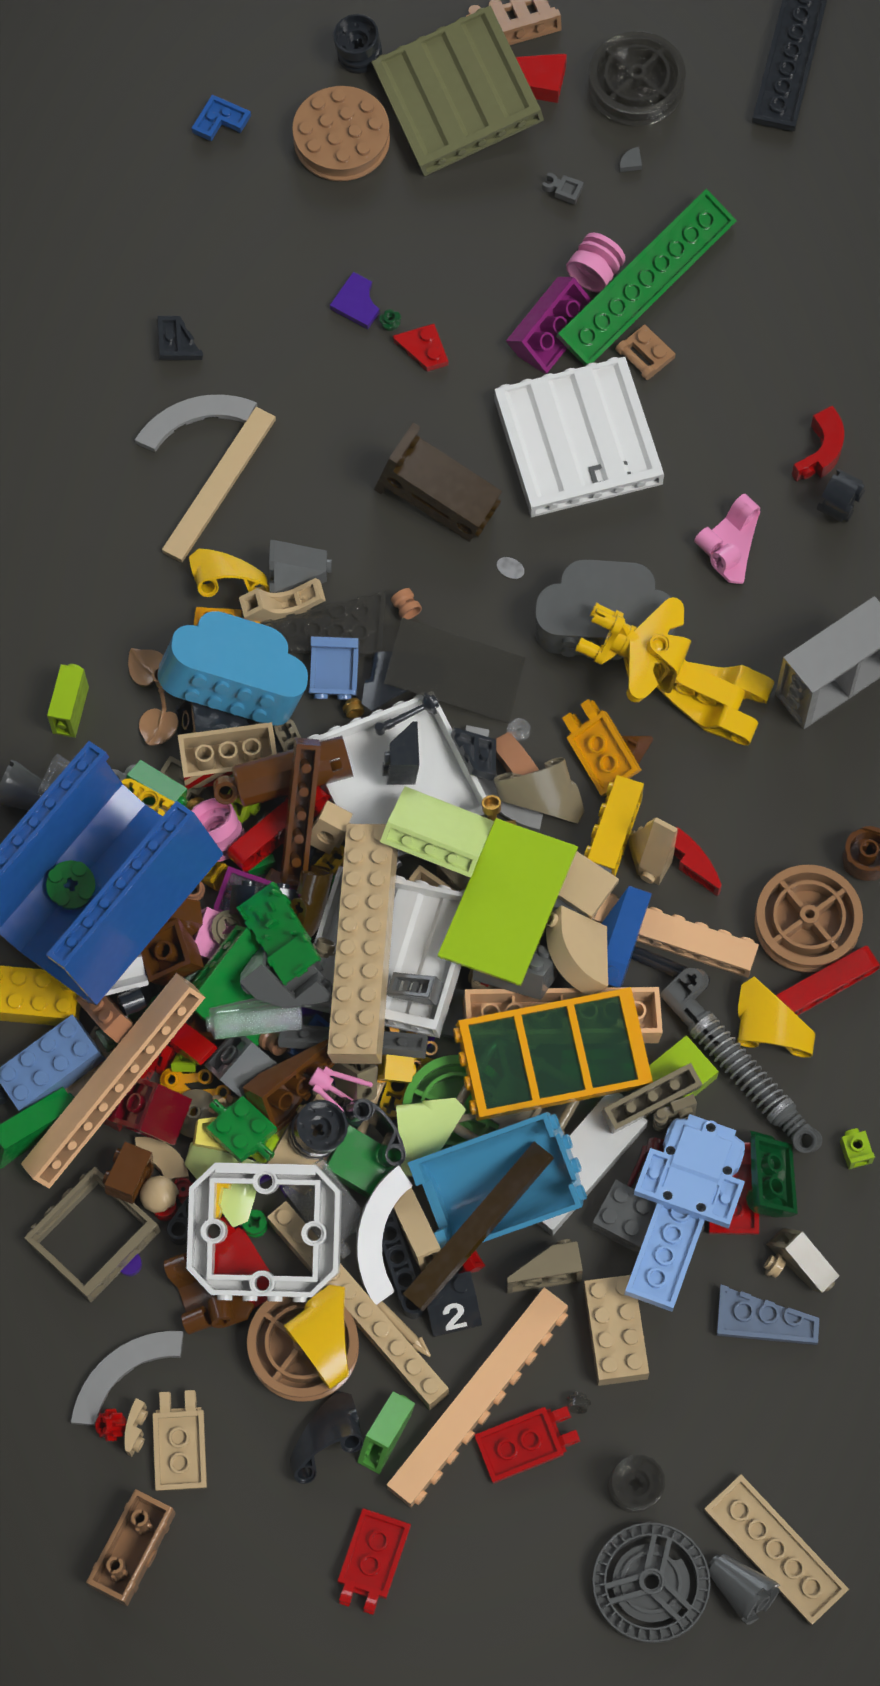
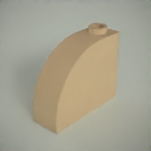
(578, 949)

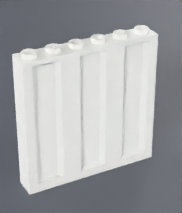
(573, 423)
(418, 930)

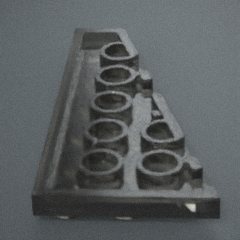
(351, 619)

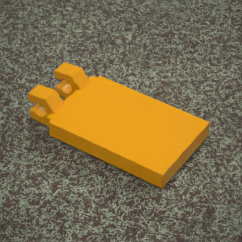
(600, 747)

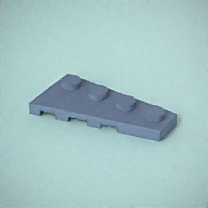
(760, 1319)

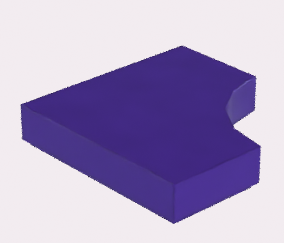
(355, 301)

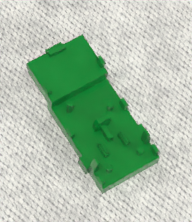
(279, 932)

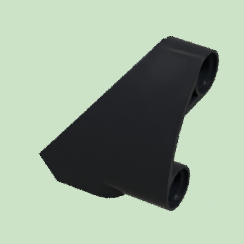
(362, 1110)

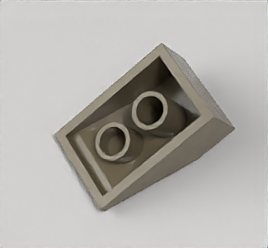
(553, 1267)

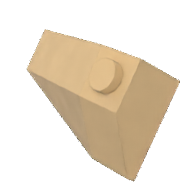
(653, 849)

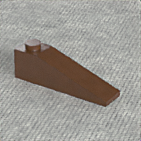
(284, 1086)

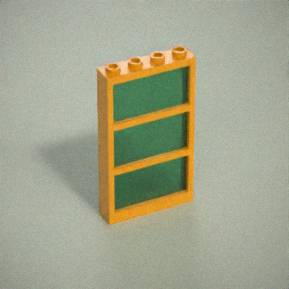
(552, 1054)

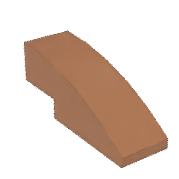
(513, 756)

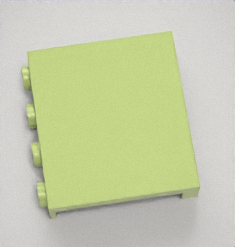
(437, 831)

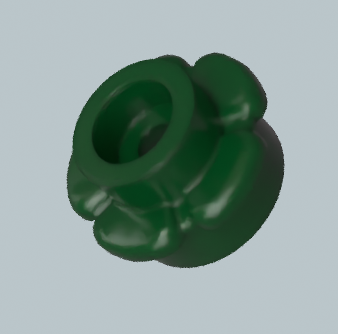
(393, 324)

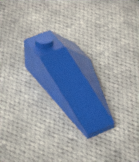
(623, 931)

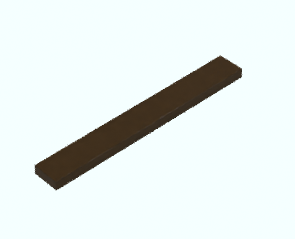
(478, 1226)

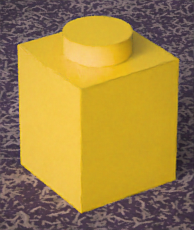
(396, 1069)

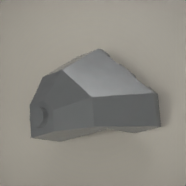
(266, 986)

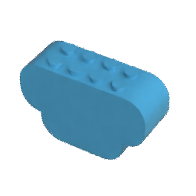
(234, 668)

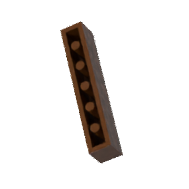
(300, 809)

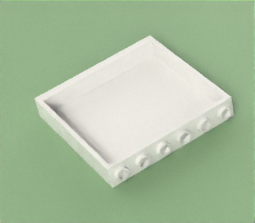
(439, 773)

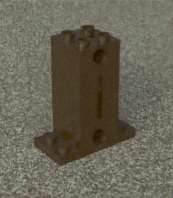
(439, 486)

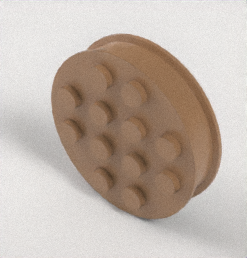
(341, 133)
(808, 918)
(281, 1362)

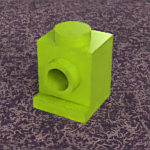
(853, 1156)

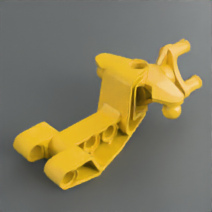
(658, 660)

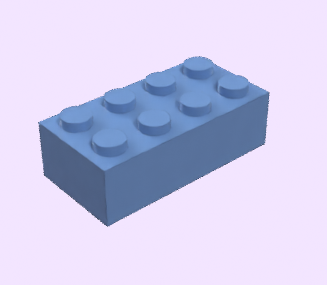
(50, 1063)

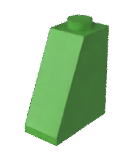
(385, 1432)

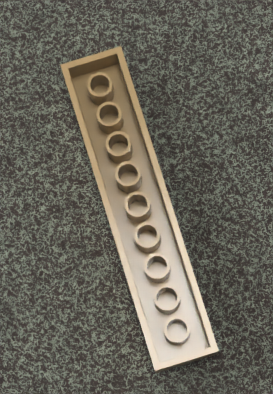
(362, 947)

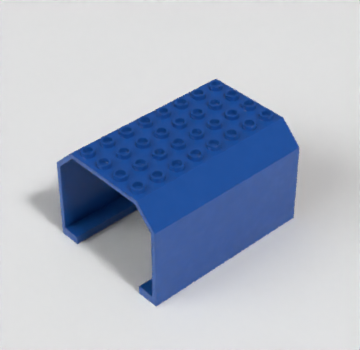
(139, 866)

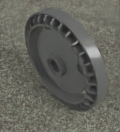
(646, 1603)

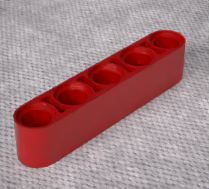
(267, 835)
(830, 980)

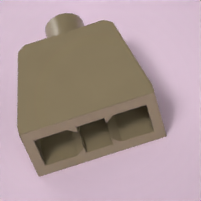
(363, 1071)

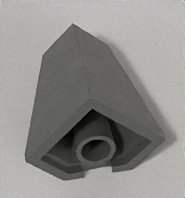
(295, 565)

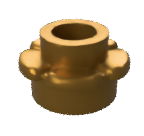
(353, 708)

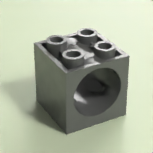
(238, 1063)

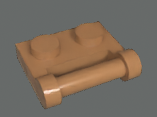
(650, 347)

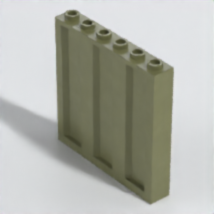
(457, 90)

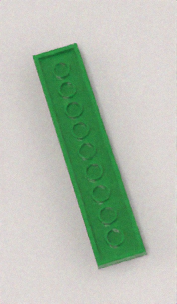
(646, 278)

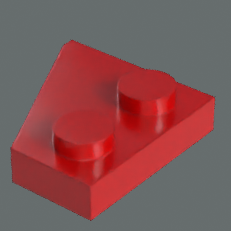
(424, 346)

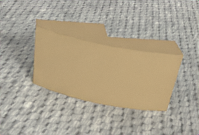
(134, 1435)

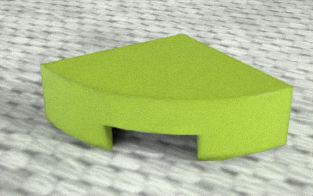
(182, 1064)

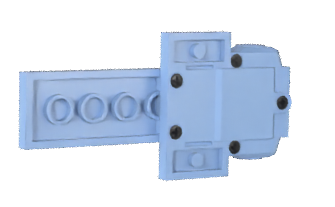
(690, 1186)

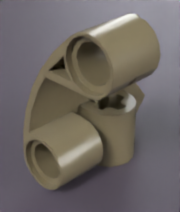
(543, 791)

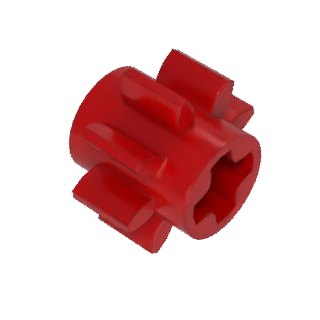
(110, 1424)

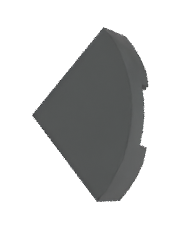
(631, 160)

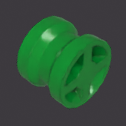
(257, 1228)

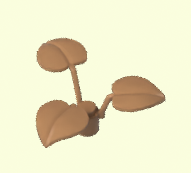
(154, 724)

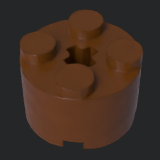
(855, 860)

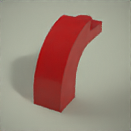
(830, 431)

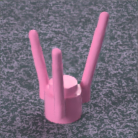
(322, 1081)

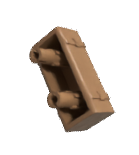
(131, 1547)

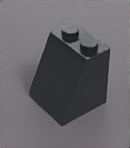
(201, 718)

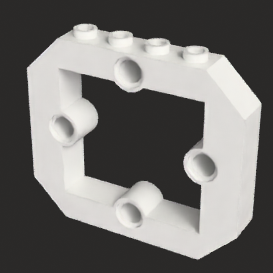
(203, 1214)

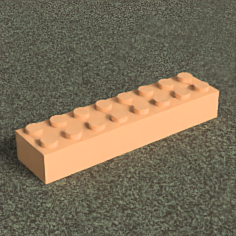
(490, 1001)

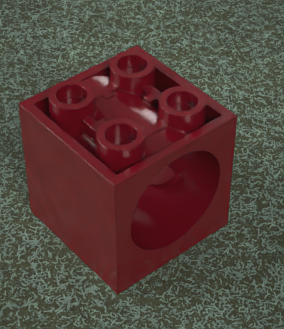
(152, 1111)

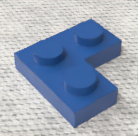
(218, 113)

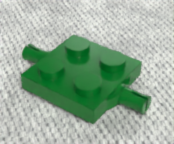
(241, 1129)

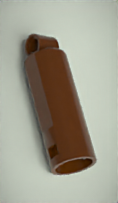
(270, 775)

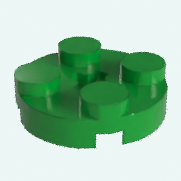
(63, 896)

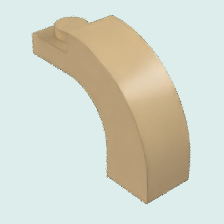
(262, 605)

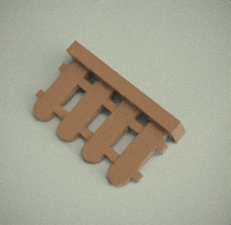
(525, 25)

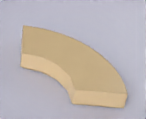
(165, 1158)

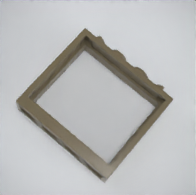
(112, 1268)

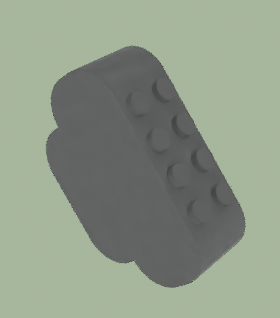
(566, 607)

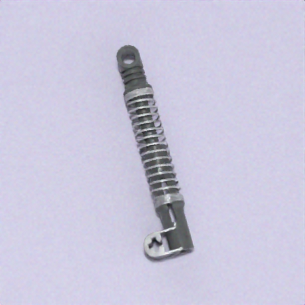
(734, 1059)

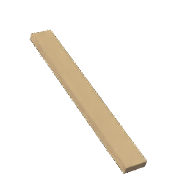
(218, 484)

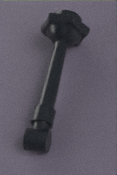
(429, 704)

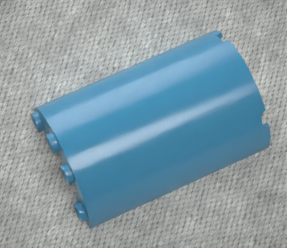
(467, 1172)

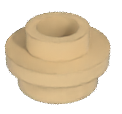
(774, 1265)

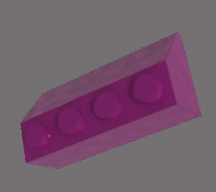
(536, 334)

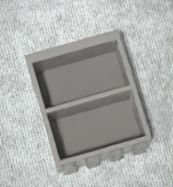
(832, 665)

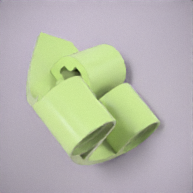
(426, 1127)
(236, 1202)

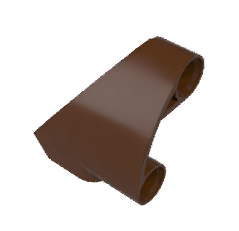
(201, 1307)

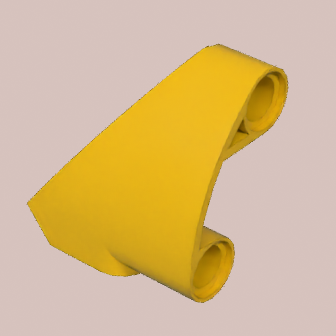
(214, 565)
(770, 1021)
(322, 1334)

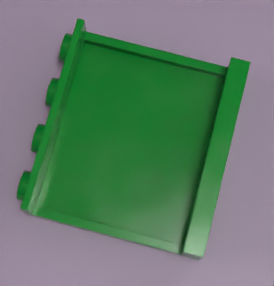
(221, 975)

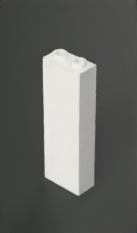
(597, 1151)

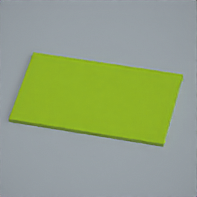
(508, 902)

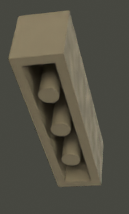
(651, 1098)

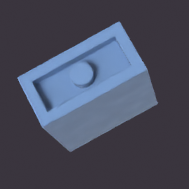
(334, 667)

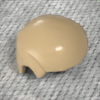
(158, 1194)

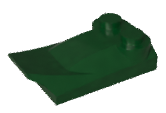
(772, 1177)

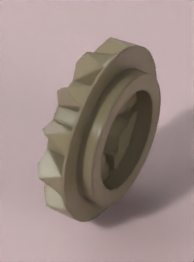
(219, 922)

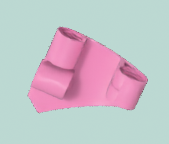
(731, 539)

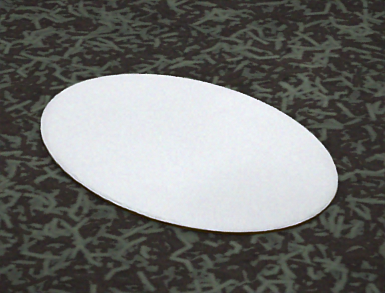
(510, 567)

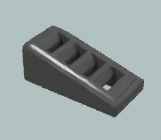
(429, 993)

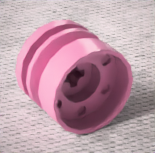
(595, 262)
(220, 823)

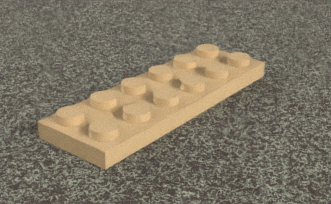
(776, 1549)

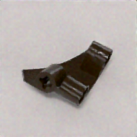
(314, 891)

